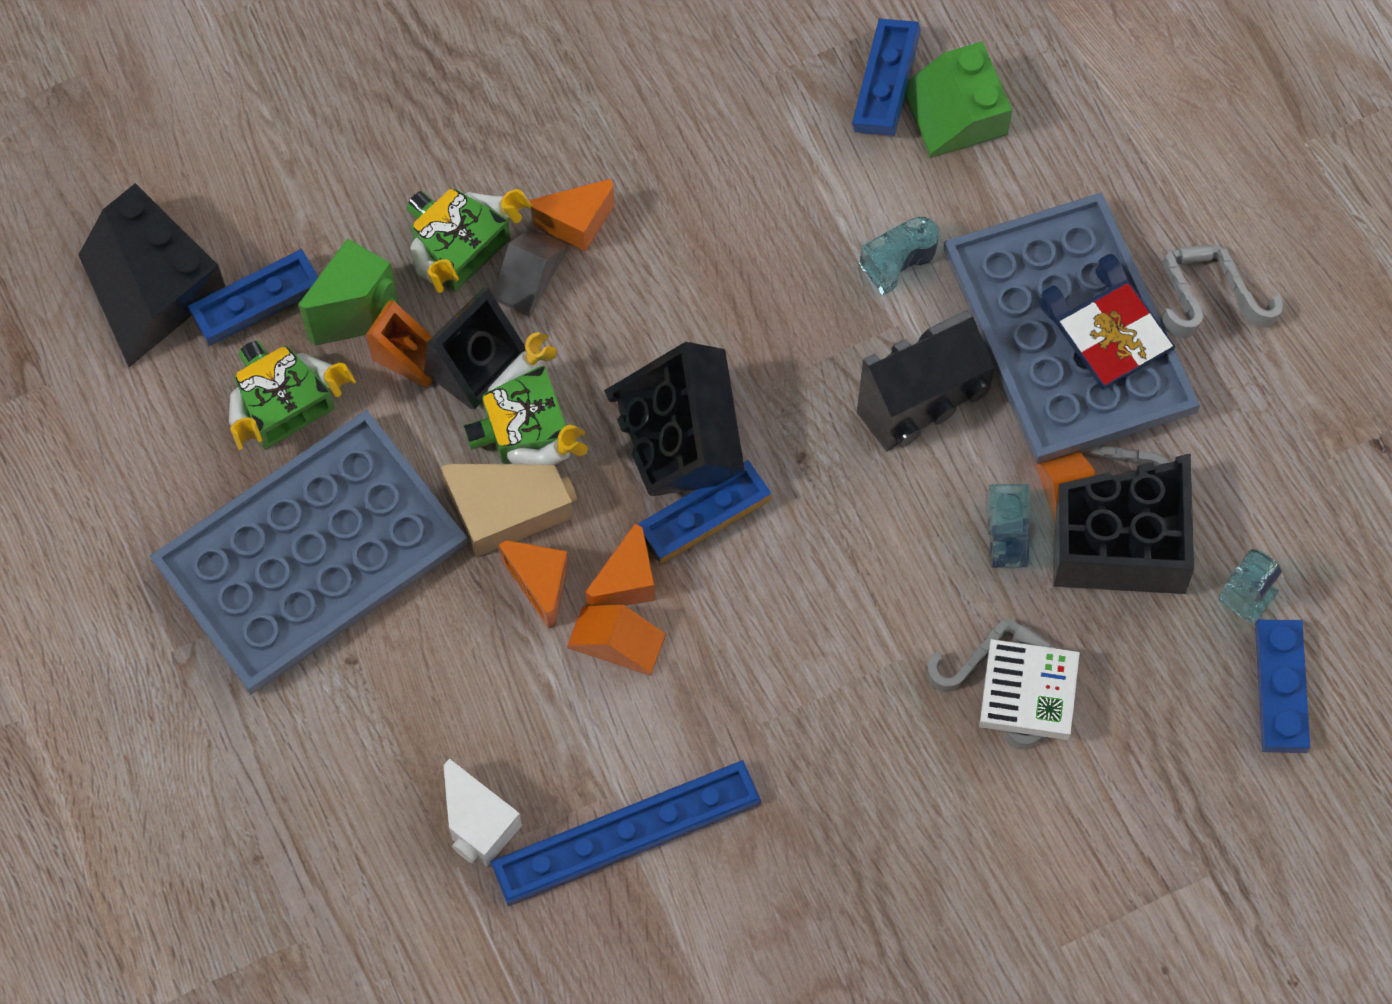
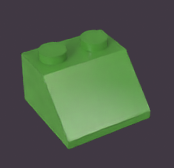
(958, 101)
(347, 295)

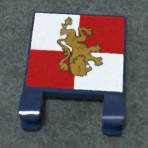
(1112, 330)

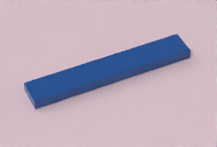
(625, 832)

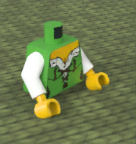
(460, 233)
(281, 393)
(525, 413)

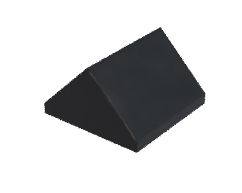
(472, 349)

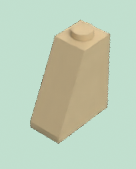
(507, 501)

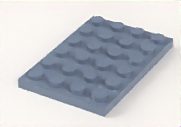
(1044, 379)
(309, 551)

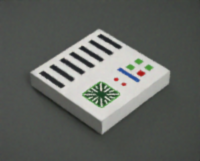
(1029, 689)

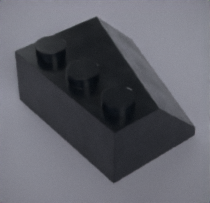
(145, 271)
(924, 380)
(681, 420)
(1126, 530)

